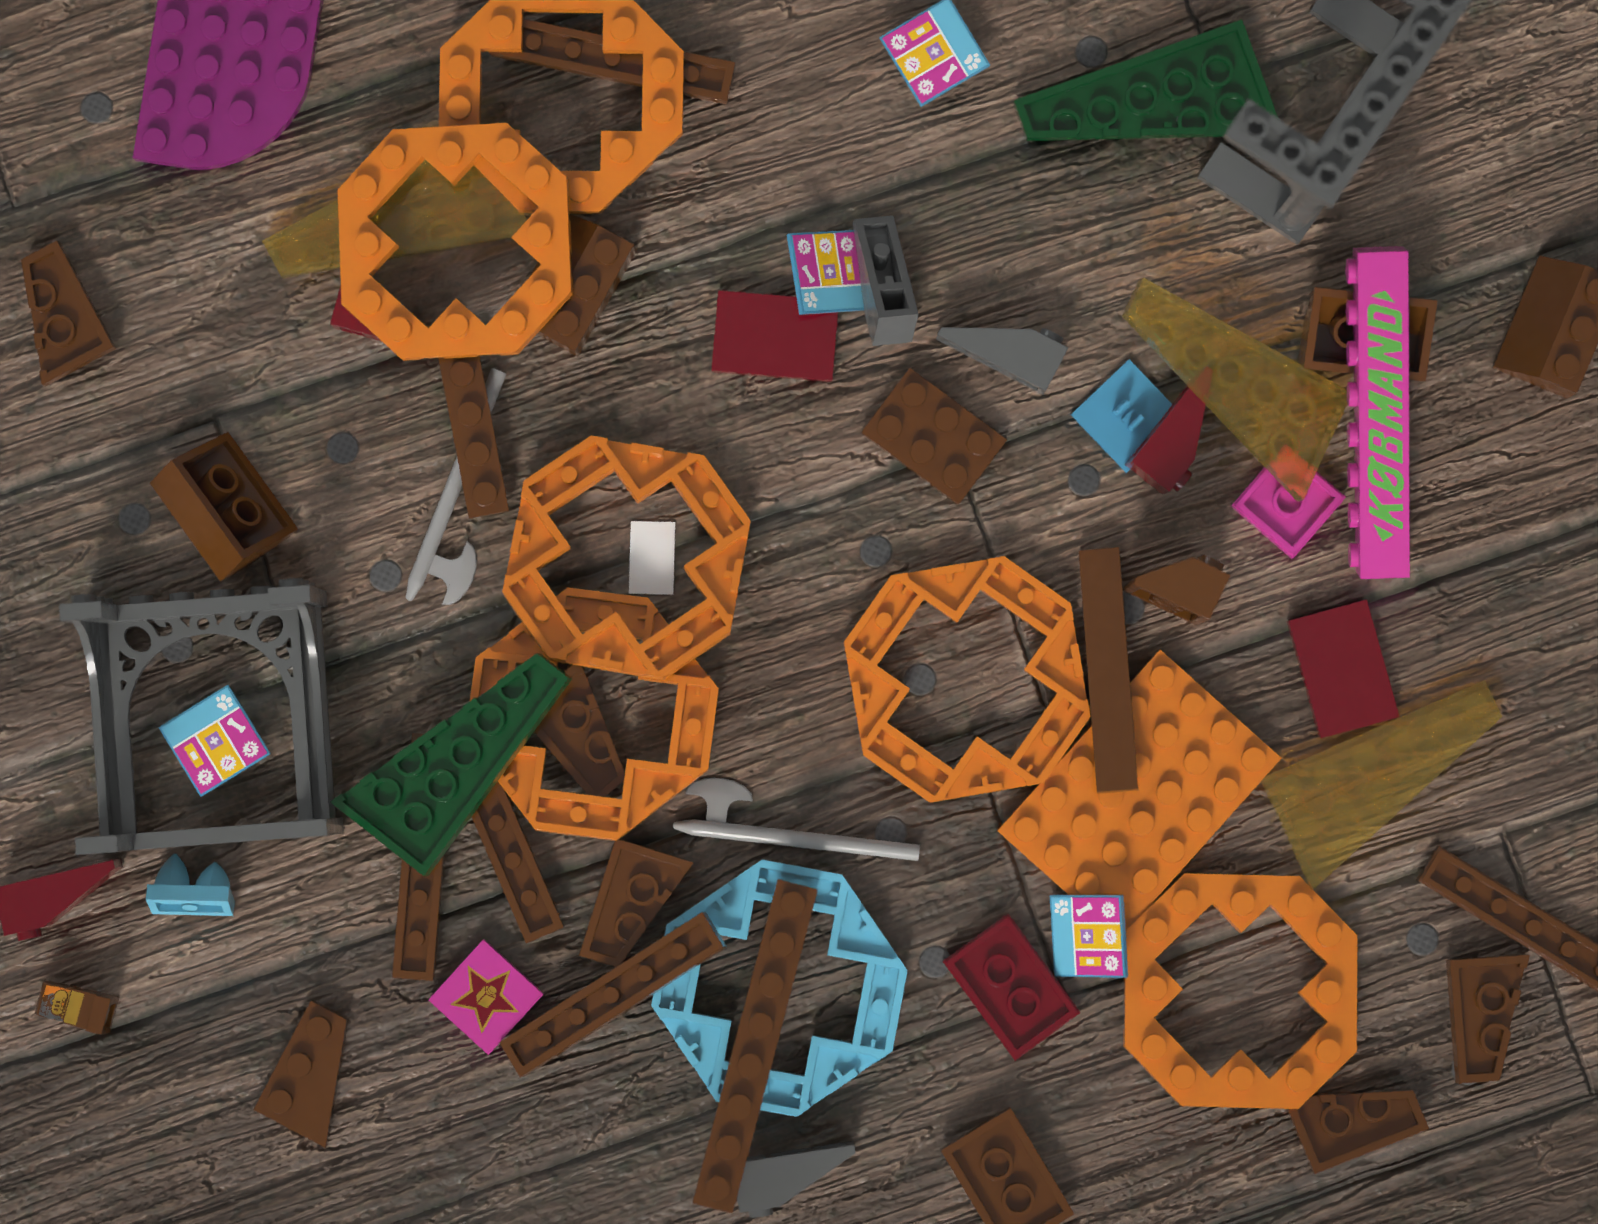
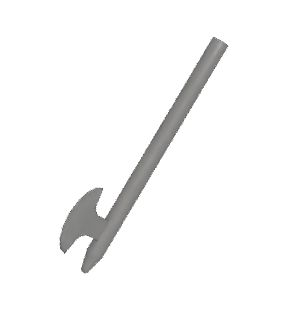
(460, 572)
(722, 792)

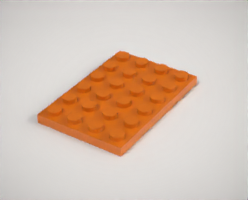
(1191, 777)

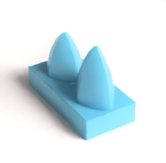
(175, 896)

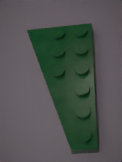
(1165, 93)
(442, 778)

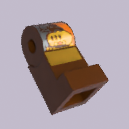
(77, 1006)

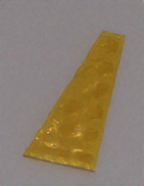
(419, 217)
(1257, 393)
(1356, 787)

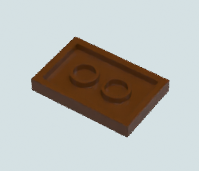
(934, 436)
(1006, 1174)

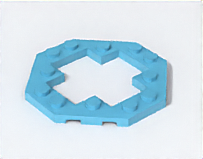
(852, 937)

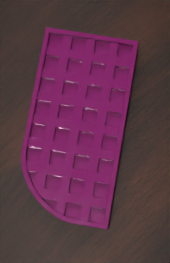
(224, 79)

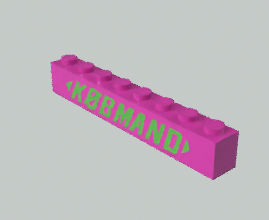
(1380, 412)

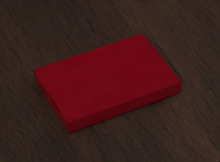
(771, 339)
(1343, 669)
(1011, 986)

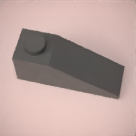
(884, 281)
(1016, 353)
(780, 1176)

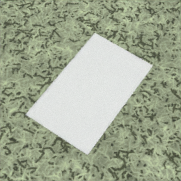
(652, 557)

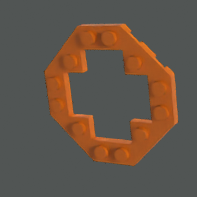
(453, 153)
(623, 153)
(610, 642)
(1053, 664)
(645, 783)
(1329, 992)

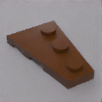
(62, 315)
(580, 737)
(629, 899)
(1481, 1013)
(307, 1075)
(1352, 1125)

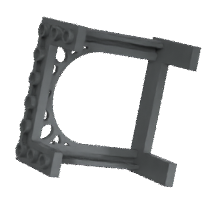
(1324, 169)
(103, 636)

